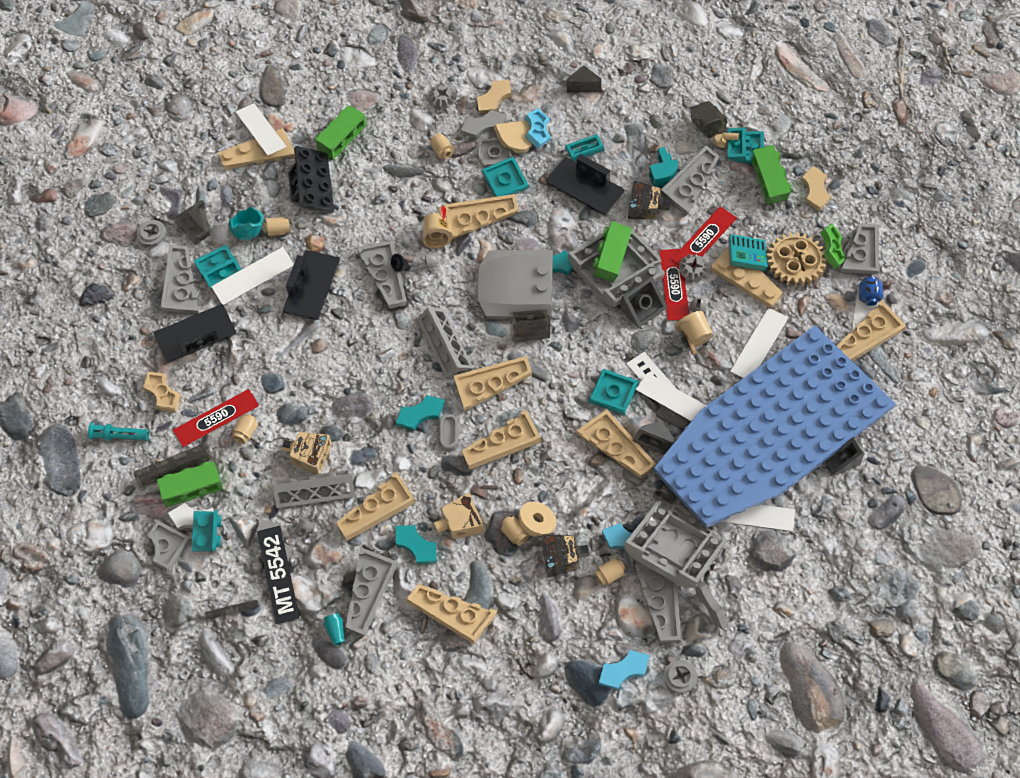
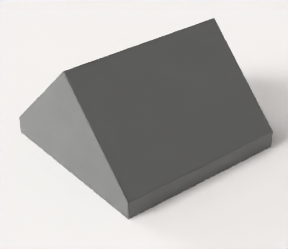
(643, 302)

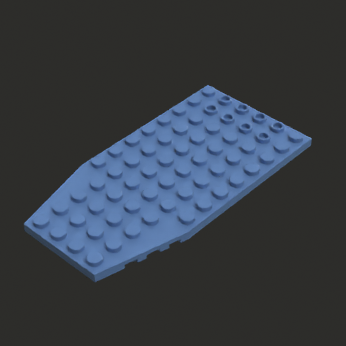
(771, 429)

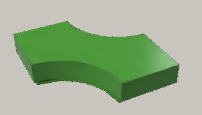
(833, 246)

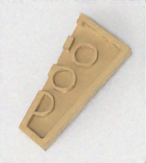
(252, 152)
(475, 214)
(749, 280)
(874, 330)
(488, 381)
(512, 437)
(613, 440)
(381, 505)
(458, 616)

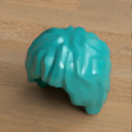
(246, 224)

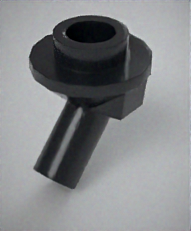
(399, 263)

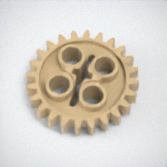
(796, 259)

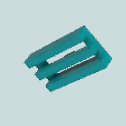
(586, 150)

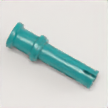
(108, 429)

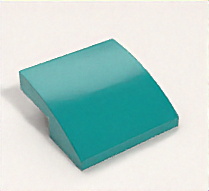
(742, 149)
(217, 265)

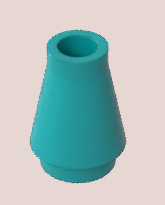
(334, 628)

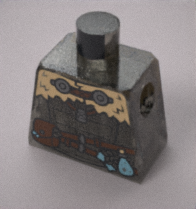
(646, 201)
(562, 554)

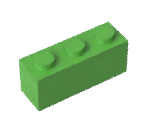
(341, 132)
(770, 174)
(611, 251)
(189, 484)

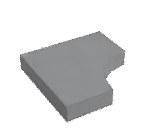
(168, 545)

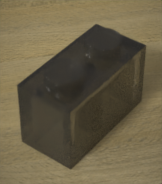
(708, 119)
(529, 325)

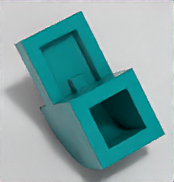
(664, 171)

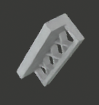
(441, 342)
(311, 481)

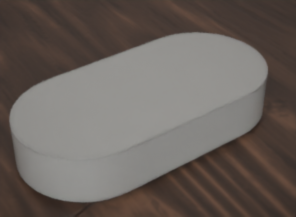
(449, 432)

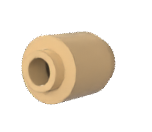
(441, 146)
(276, 226)
(244, 428)
(514, 531)
(610, 571)

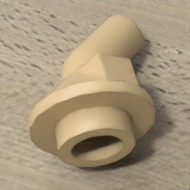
(721, 139)

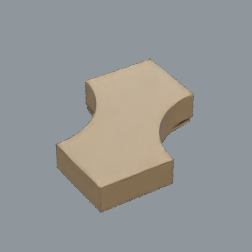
(499, 91)
(815, 180)
(157, 385)

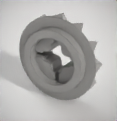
(443, 101)
(149, 227)
(686, 269)
(684, 668)

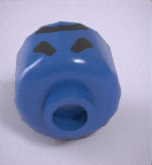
(870, 291)

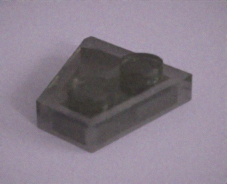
(194, 222)

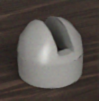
(431, 260)
(702, 304)
(307, 524)

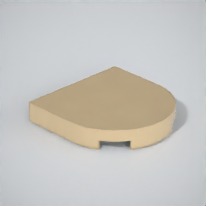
(513, 135)

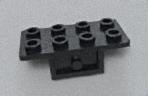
(311, 180)
(586, 183)
(310, 284)
(194, 333)

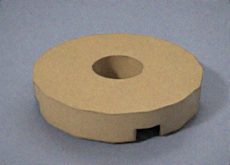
(540, 511)

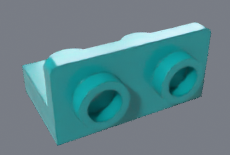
(205, 531)

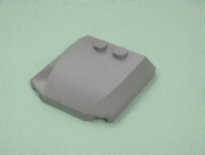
(637, 265)
(515, 282)
(675, 544)

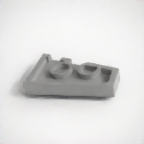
(864, 251)

